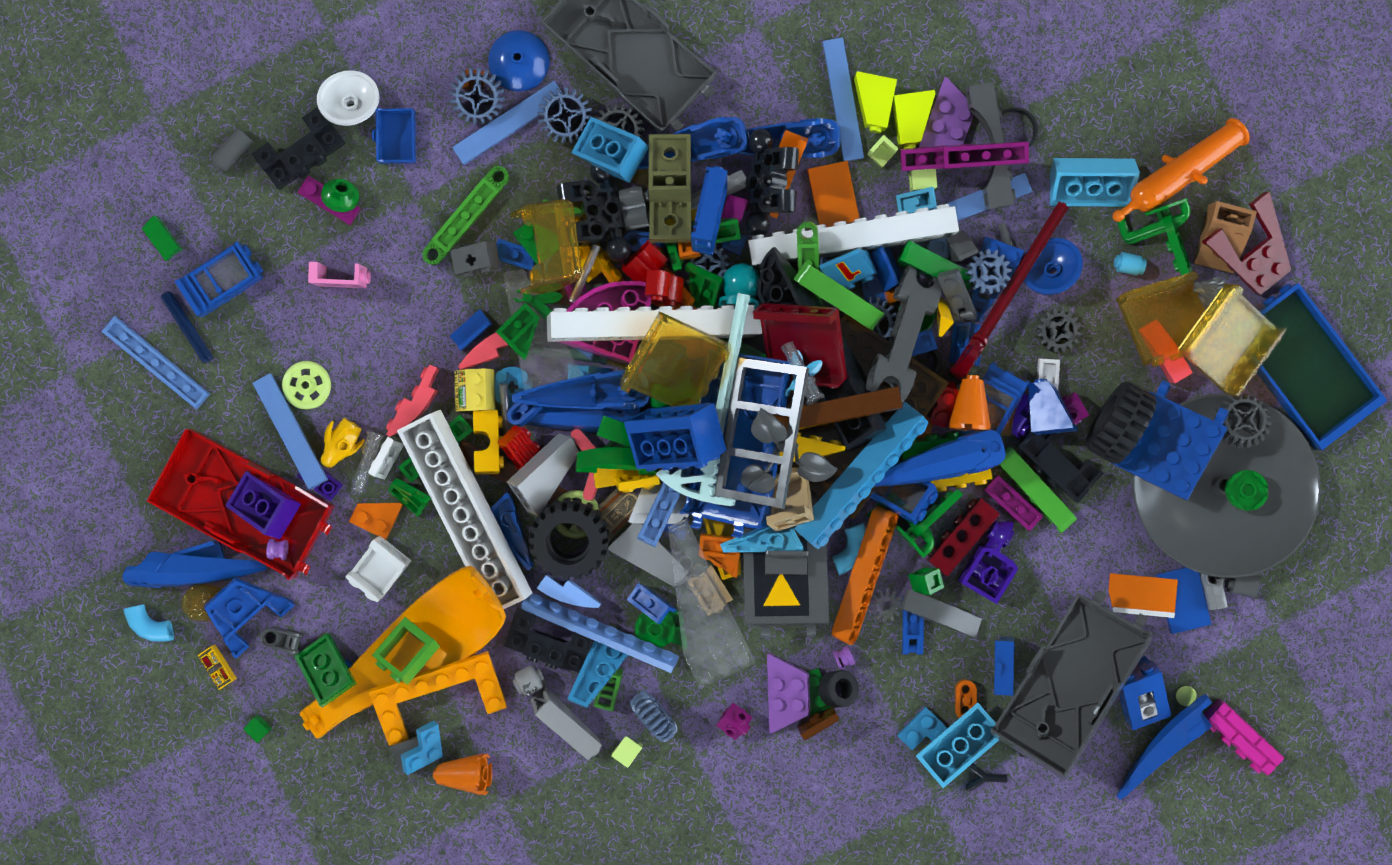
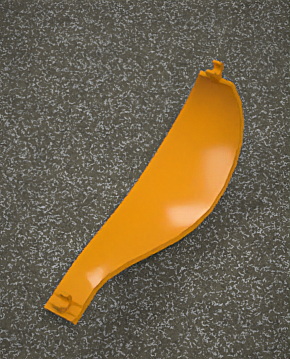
(456, 612)

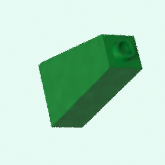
(927, 263)

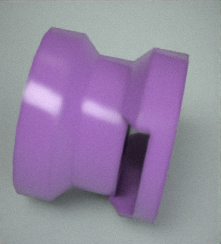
(277, 549)
(845, 656)

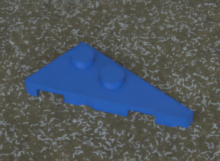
(509, 523)

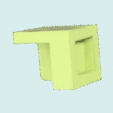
(882, 151)
(922, 179)
(626, 751)

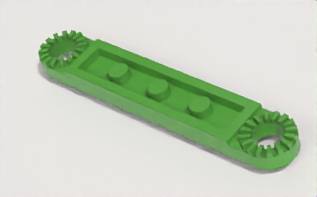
(465, 215)
(808, 248)

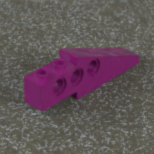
(964, 155)

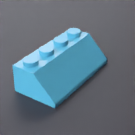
(1092, 181)
(959, 745)

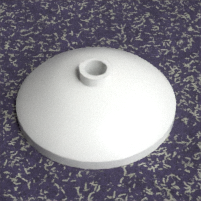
(346, 89)

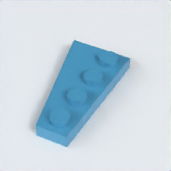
(595, 673)

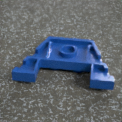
(237, 605)

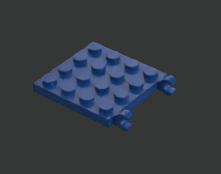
(1175, 446)

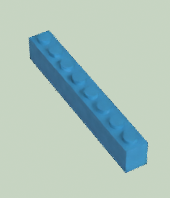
(862, 475)

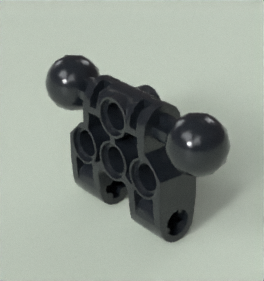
(769, 181)
(604, 222)

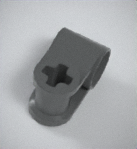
(286, 639)

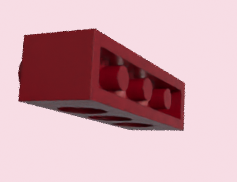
(986, 516)

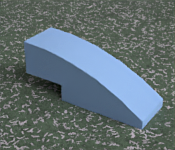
(568, 593)

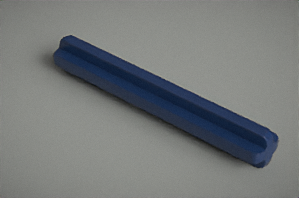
(186, 327)

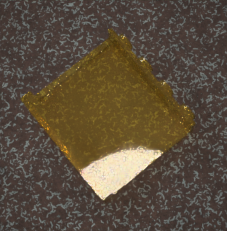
(1161, 317)
(1230, 341)
(675, 362)

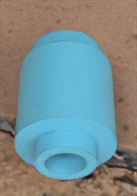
(1130, 263)

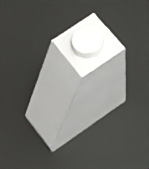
(645, 501)

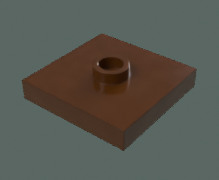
(818, 723)

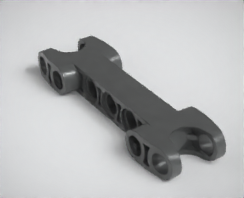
(915, 303)

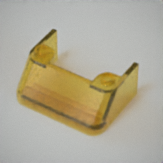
(555, 245)

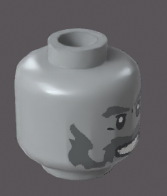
(528, 680)

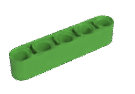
(838, 296)
(1037, 490)

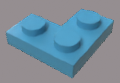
(922, 725)
(427, 751)

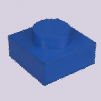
(735, 246)

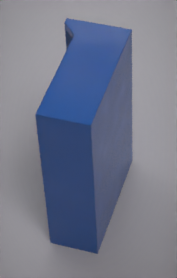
(395, 136)
(1004, 666)

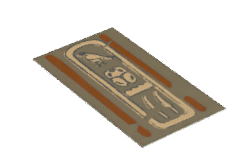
(616, 510)

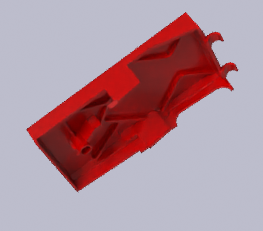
(201, 481)

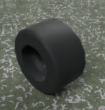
(849, 688)

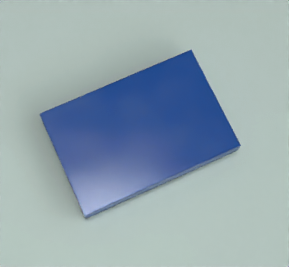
(1190, 605)

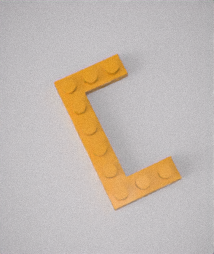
(475, 667)

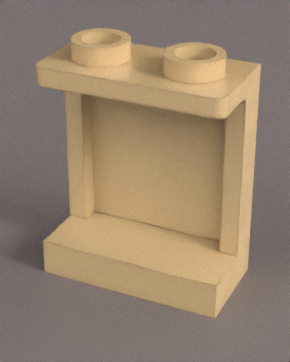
(797, 507)

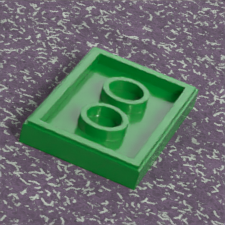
(325, 670)

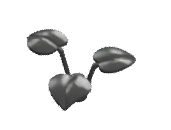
(768, 429)

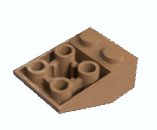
(1237, 227)

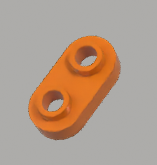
(964, 699)

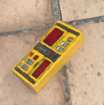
(943, 317)
(217, 666)

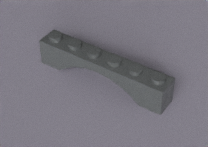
(983, 105)

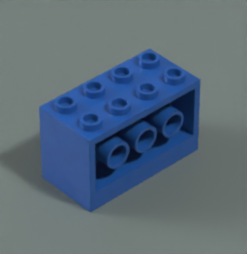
(675, 437)

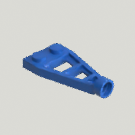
(1012, 255)

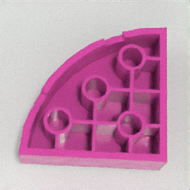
(612, 296)

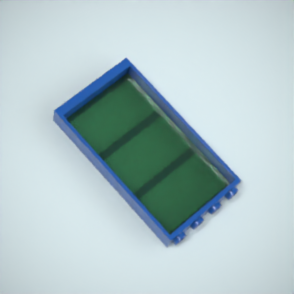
(1314, 370)

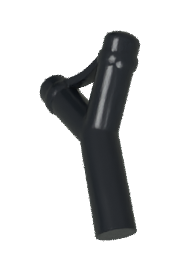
(983, 777)

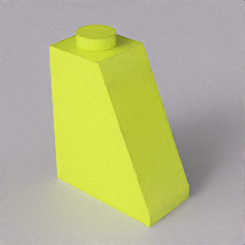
(875, 99)
(911, 116)

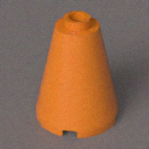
(970, 406)
(465, 774)

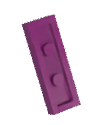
(312, 190)
(1013, 503)

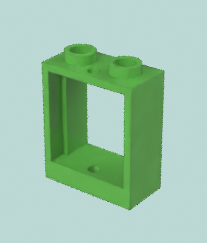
(419, 659)

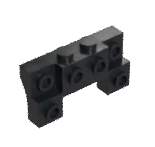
(303, 154)
(1057, 468)
(545, 647)

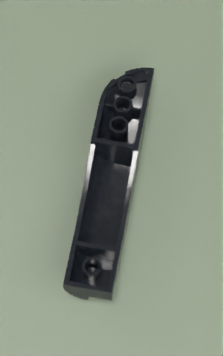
(779, 287)

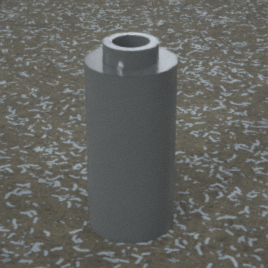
(231, 150)

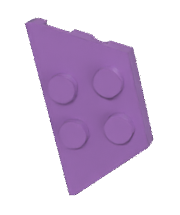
(948, 118)
(786, 693)

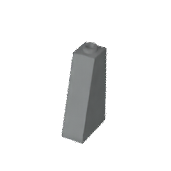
(543, 473)
(651, 559)
(565, 723)

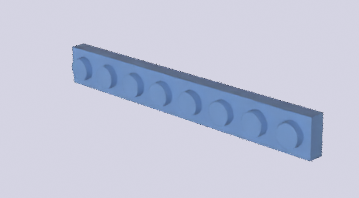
(600, 632)

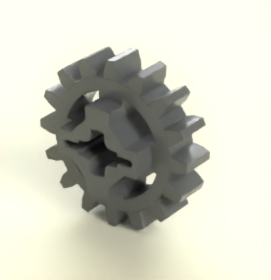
(1069, 337)

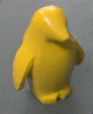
(340, 442)

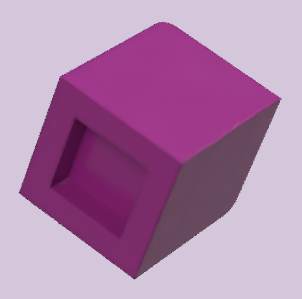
(735, 208)

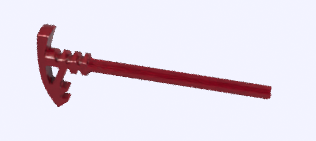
(980, 339)

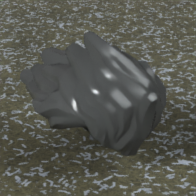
(1208, 290)

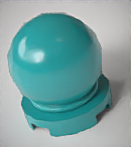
(740, 279)

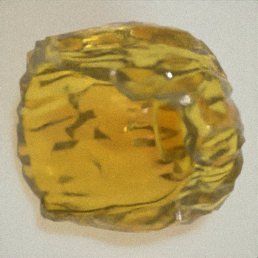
(195, 599)

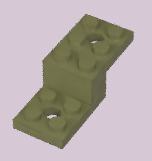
(670, 188)

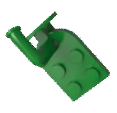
(1168, 224)
(921, 528)

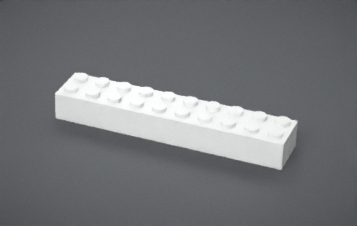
(863, 234)
(634, 325)
(463, 506)

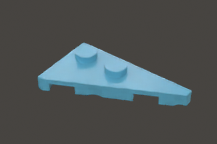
(764, 540)

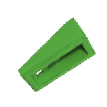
(615, 679)

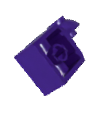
(988, 569)

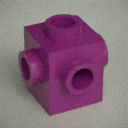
(1075, 407)
(734, 721)

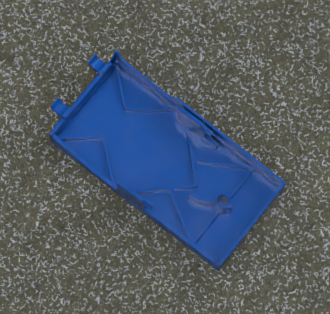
(759, 388)

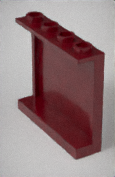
(813, 332)

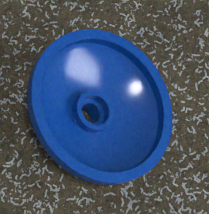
(527, 71)
(1059, 256)

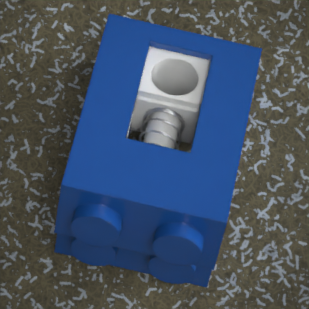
(1152, 702)

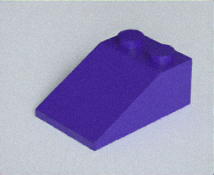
(262, 505)

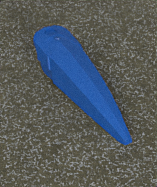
(821, 133)
(712, 139)
(584, 392)
(575, 418)
(952, 459)
(183, 570)
(1173, 737)

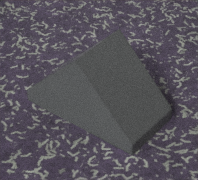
(960, 247)
(401, 748)

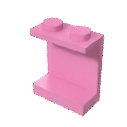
(318, 273)

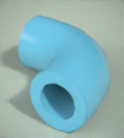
(845, 560)
(146, 627)

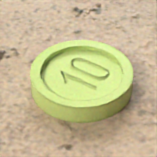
(1186, 695)

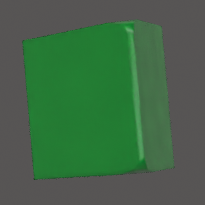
(257, 728)

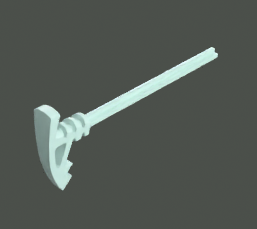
(708, 477)

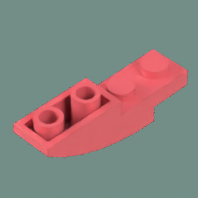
(411, 410)

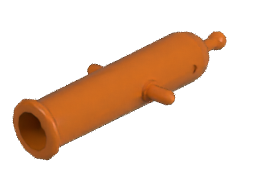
(1185, 169)

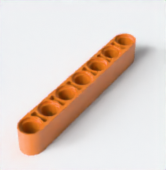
(864, 575)

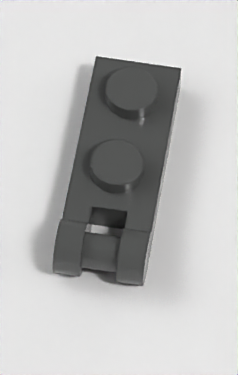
(957, 295)

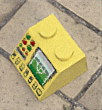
(474, 389)

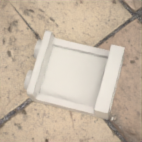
(378, 569)

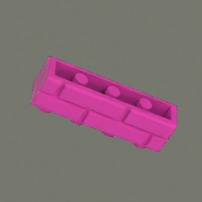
(1243, 738)

